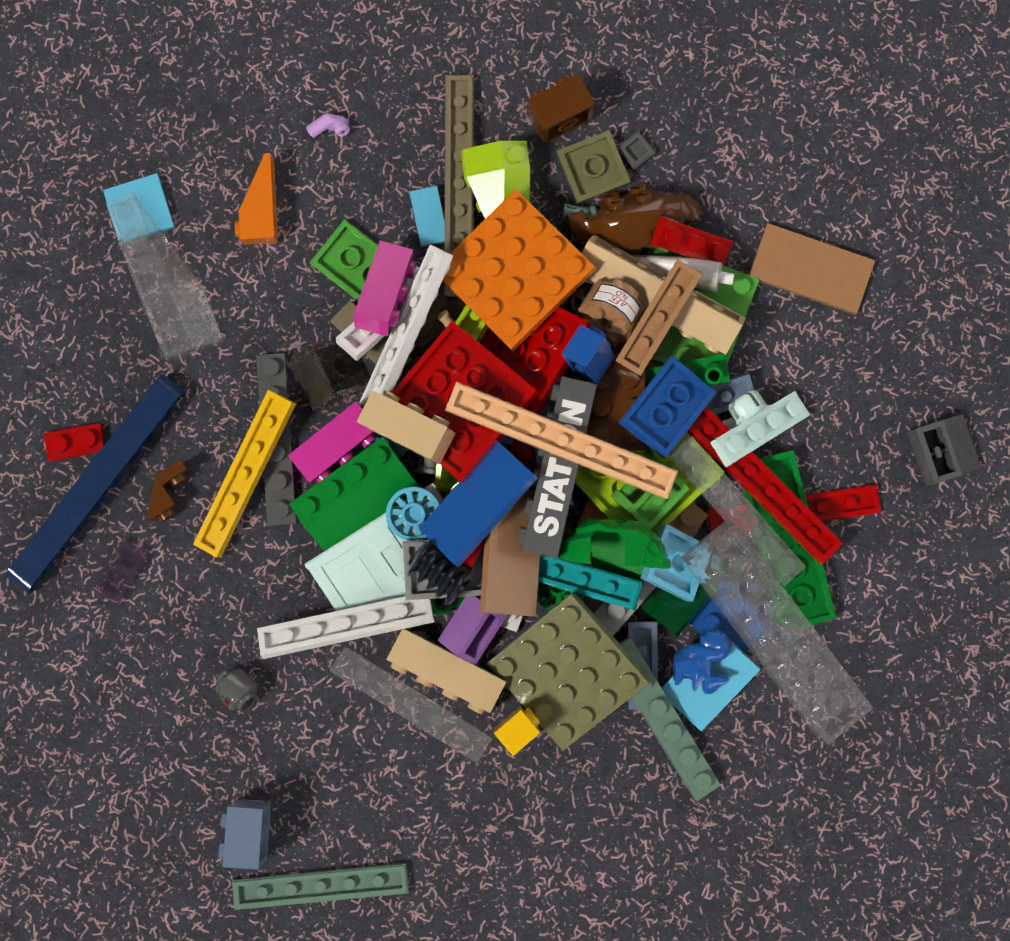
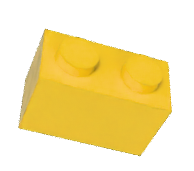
(518, 729)

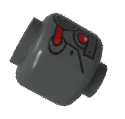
(236, 689)

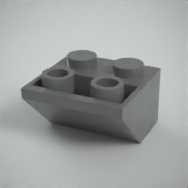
(944, 450)

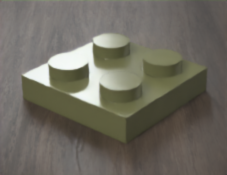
(593, 167)

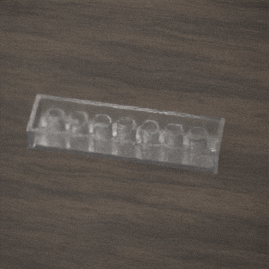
(776, 632)

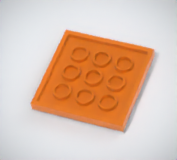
(516, 270)

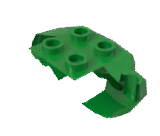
(616, 547)

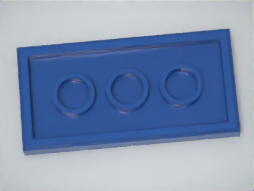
(477, 504)

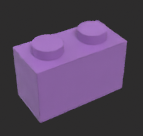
(470, 630)

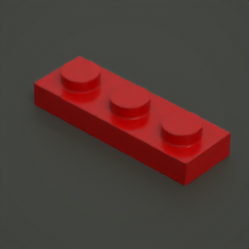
(690, 241)

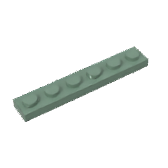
(671, 732)

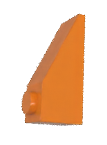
(258, 211)

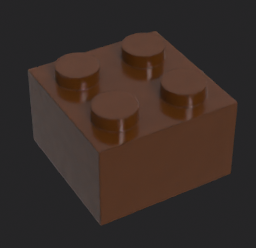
(560, 108)

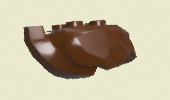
(632, 217)

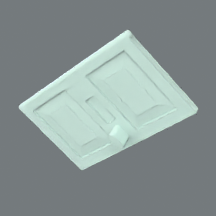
(366, 563)

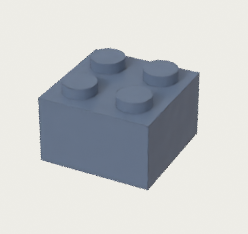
(245, 834)

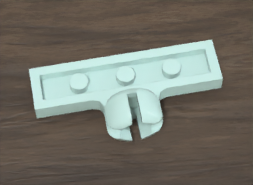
(757, 424)

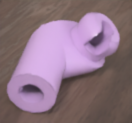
(329, 122)

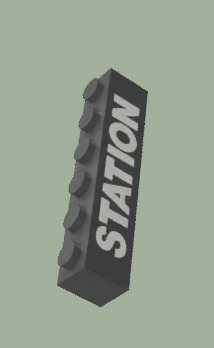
(556, 475)

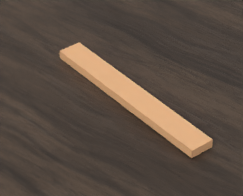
(561, 440)

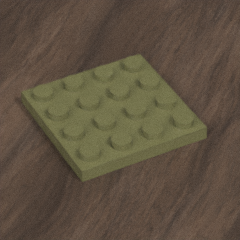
(568, 671)

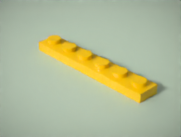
(244, 473)

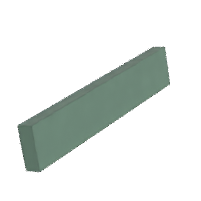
(320, 886)

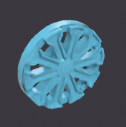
(412, 513)

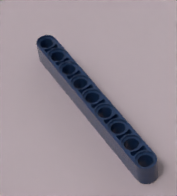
(94, 483)

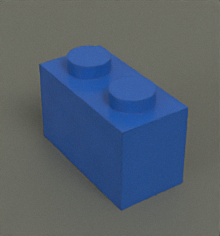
(589, 353)

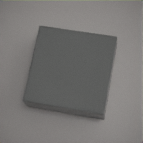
(636, 150)

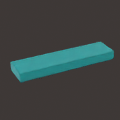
(590, 582)

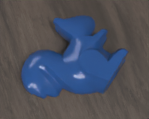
(696, 659)

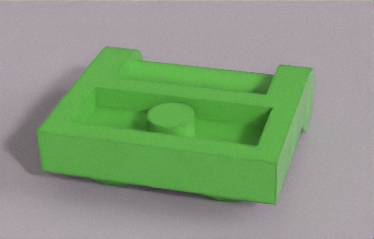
(649, 507)

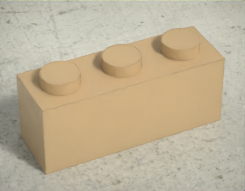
(407, 425)

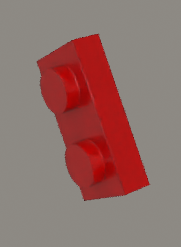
(74, 442)

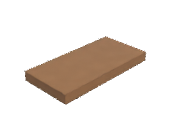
(811, 269)
(507, 572)

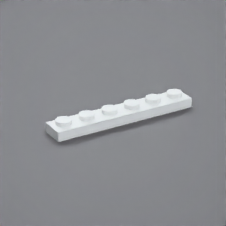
(411, 320)
(343, 626)

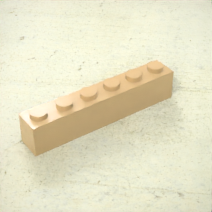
(699, 316)

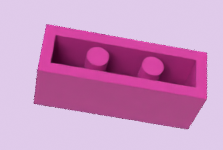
(384, 288)
(332, 445)

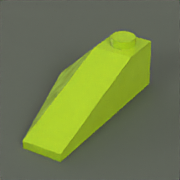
(496, 172)

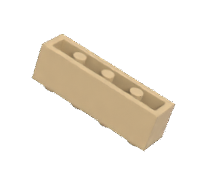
(446, 670)

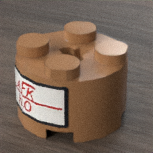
(612, 309)

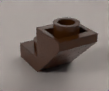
(162, 500)

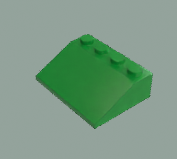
(354, 493)

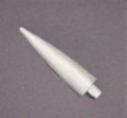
(711, 270)

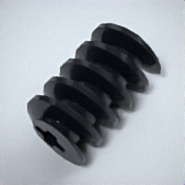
(437, 574)

